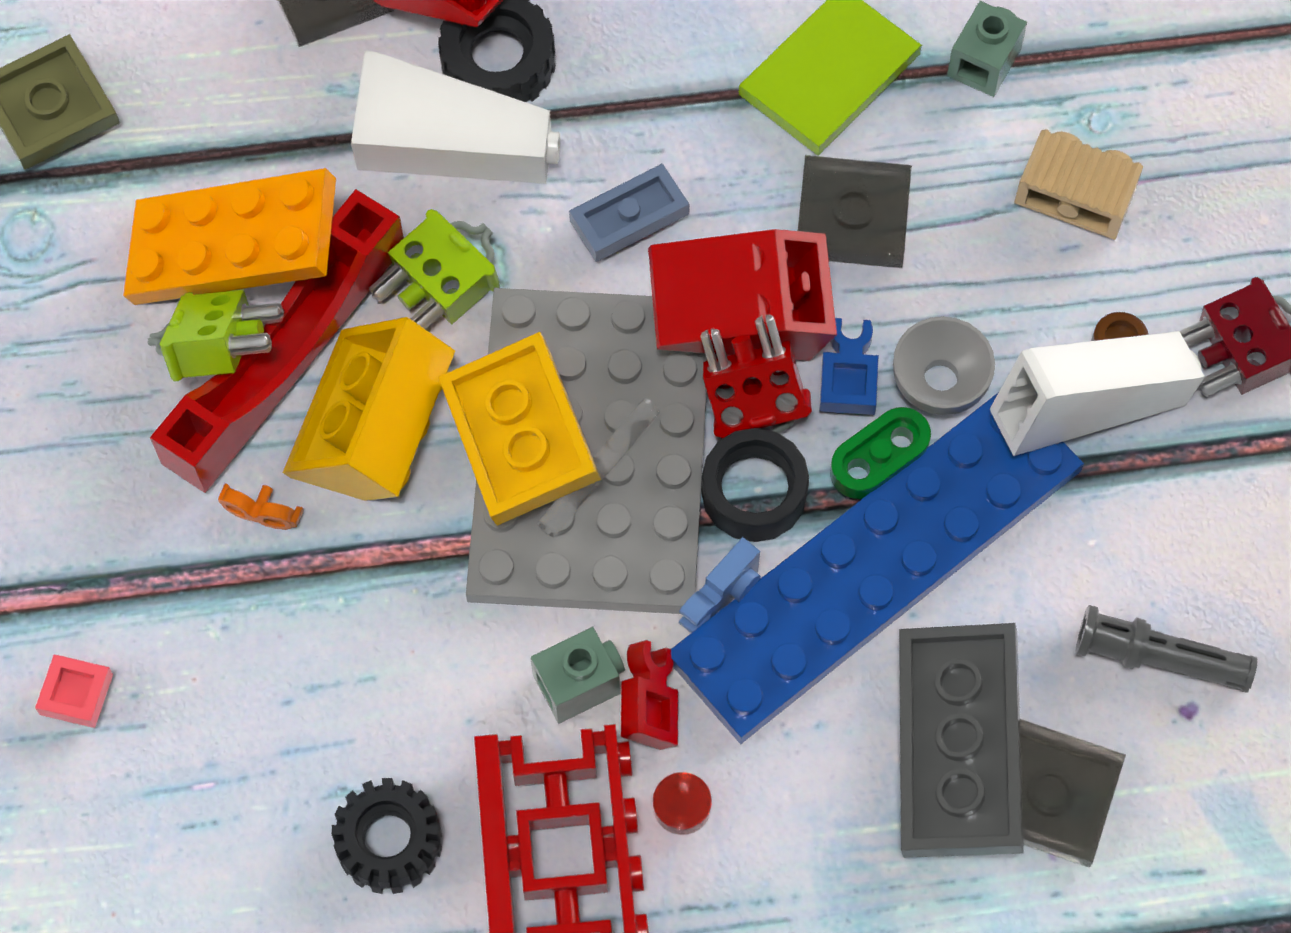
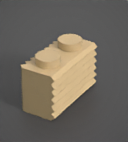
(1078, 183)

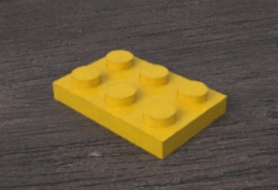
(518, 428)

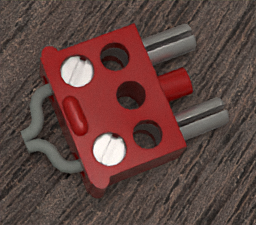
(759, 401)

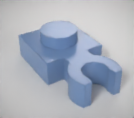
(727, 581)

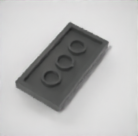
(960, 741)

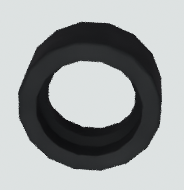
(762, 445)

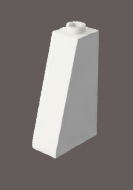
(446, 127)
(1092, 387)

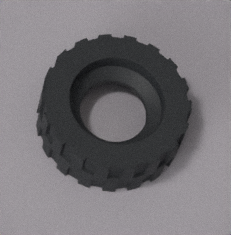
(528, 75)

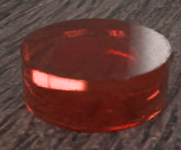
(682, 803)

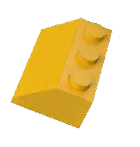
(370, 410)

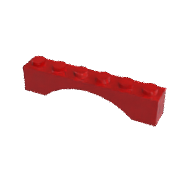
(226, 411)

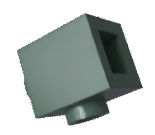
(987, 48)
(577, 674)

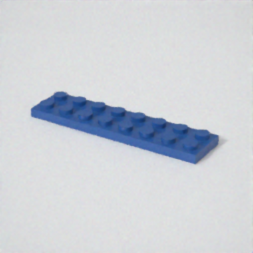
(866, 571)

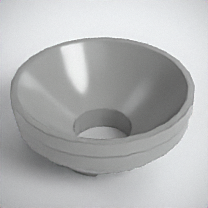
(947, 344)

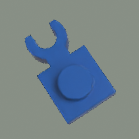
(849, 375)

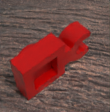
(647, 702)

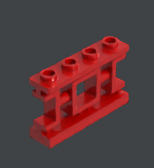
(513, 854)

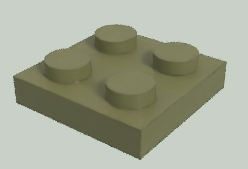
(51, 102)

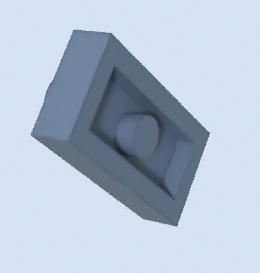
(629, 212)

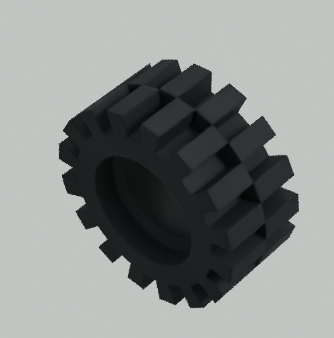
(387, 801)

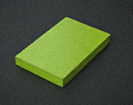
(829, 71)

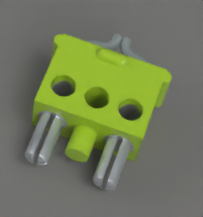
(439, 268)
(213, 333)

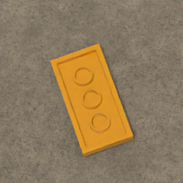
(231, 237)

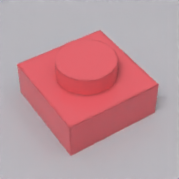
(74, 691)

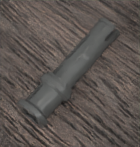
(1138, 644)

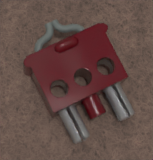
(1251, 335)

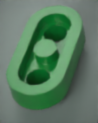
(876, 452)

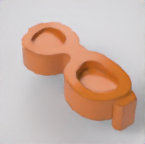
(261, 511)

